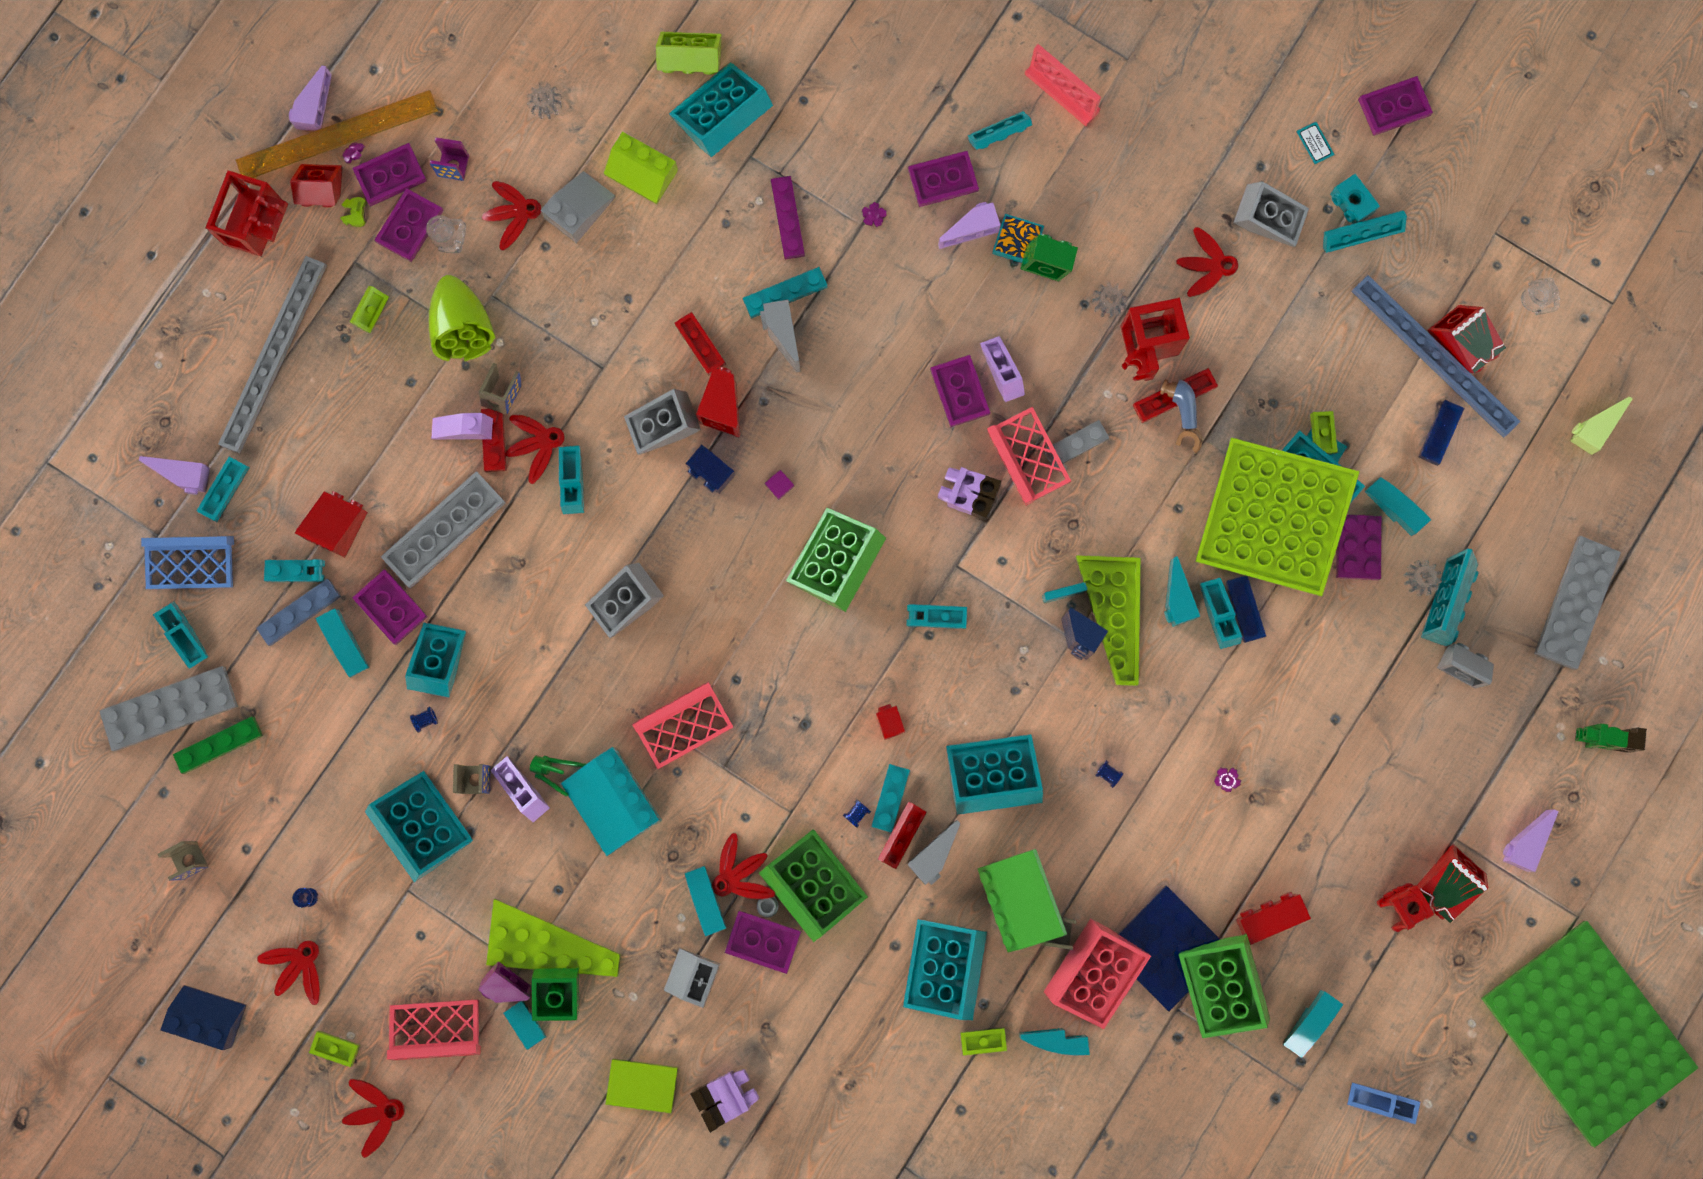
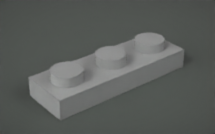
(1079, 443)

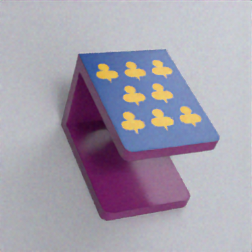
(450, 151)

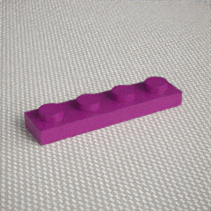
(787, 217)

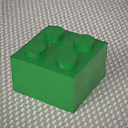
(1049, 257)
(555, 994)

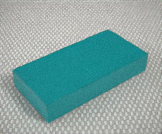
(1064, 592)
(521, 1021)

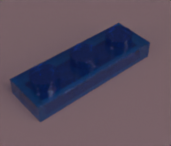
(1441, 432)
(1245, 609)

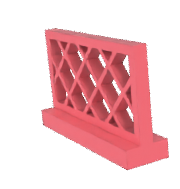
(1063, 86)
(1011, 463)
(674, 708)
(429, 1049)

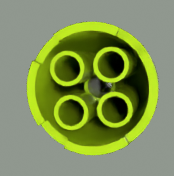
(458, 317)

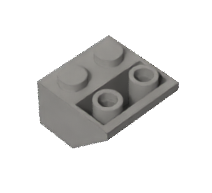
(692, 977)

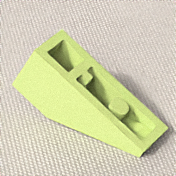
(1596, 430)

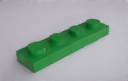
(217, 745)

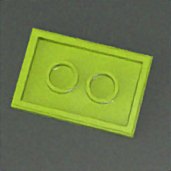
(641, 1086)

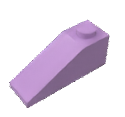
(311, 103)
(975, 224)
(1003, 369)
(462, 426)
(186, 475)
(520, 789)
(1529, 844)

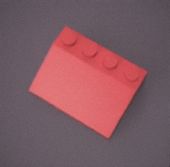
(1096, 974)

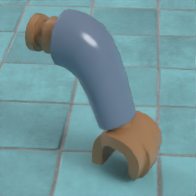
(1185, 398)

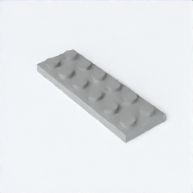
(443, 530)
(1577, 603)
(168, 708)

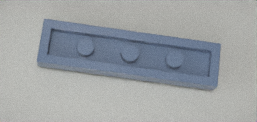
(298, 612)

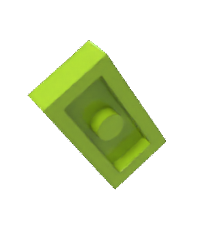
(369, 309)
(1324, 431)
(983, 1041)
(334, 1048)

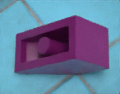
(504, 985)

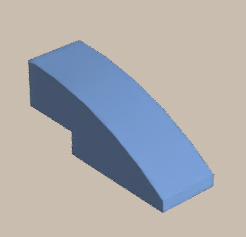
(1384, 1103)

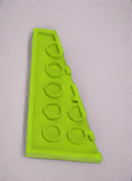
(1115, 602)
(533, 943)

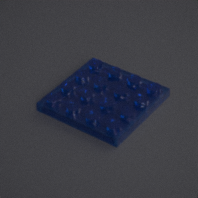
(1164, 931)

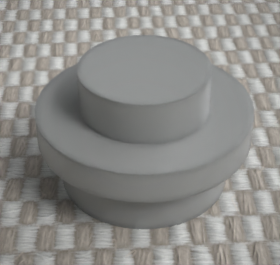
(767, 907)

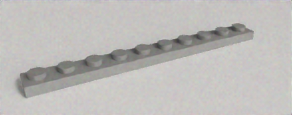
(272, 354)

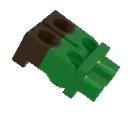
(1612, 738)

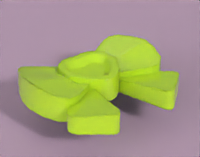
(357, 212)

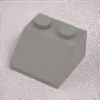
(1466, 666)

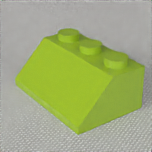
(688, 52)
(640, 168)

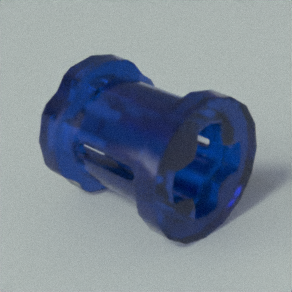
(424, 719)
(1109, 774)
(856, 813)
(298, 897)

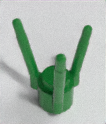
(543, 765)

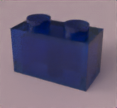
(710, 470)

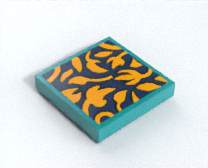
(1015, 236)

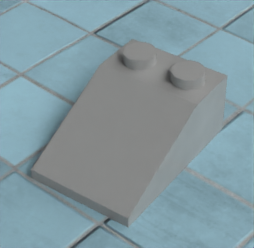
(577, 206)
(1271, 214)
(778, 321)
(662, 421)
(624, 599)
(932, 858)

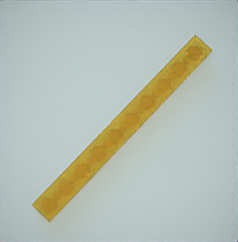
(337, 135)

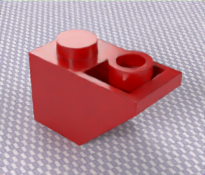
(889, 721)

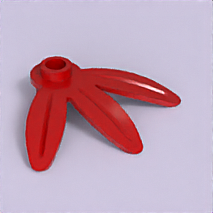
(506, 212)
(1201, 264)
(540, 441)
(732, 877)
(299, 962)
(383, 1112)

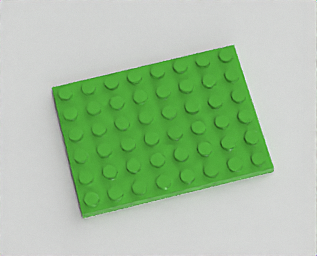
(1589, 1033)

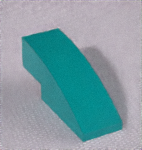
(571, 480)
(1398, 506)
(1220, 613)
(181, 634)
(342, 642)
(705, 901)
(1312, 1023)
(1055, 1041)

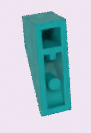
(1179, 599)

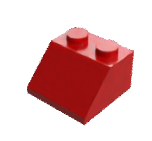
(317, 185)

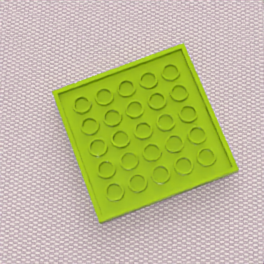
(1277, 516)

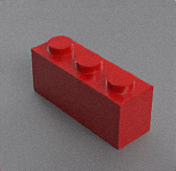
(1273, 917)

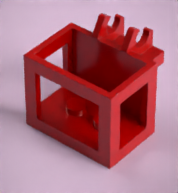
(254, 215)
(1154, 348)

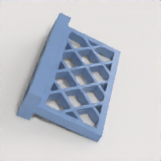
(192, 544)

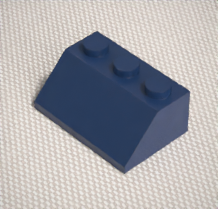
(1082, 634)
(204, 1018)

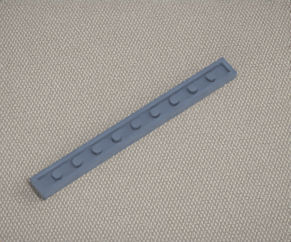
(1436, 356)

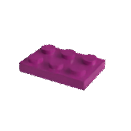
(1395, 105)
(389, 174)
(943, 178)
(406, 225)
(960, 391)
(1359, 548)
(390, 607)
(762, 942)

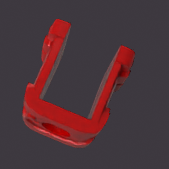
(1400, 898)

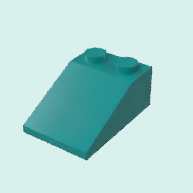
(435, 660)

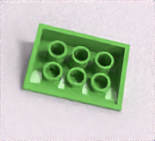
(836, 559)
(813, 885)
(1022, 901)
(1225, 987)

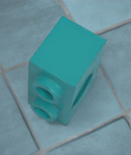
(1354, 189)

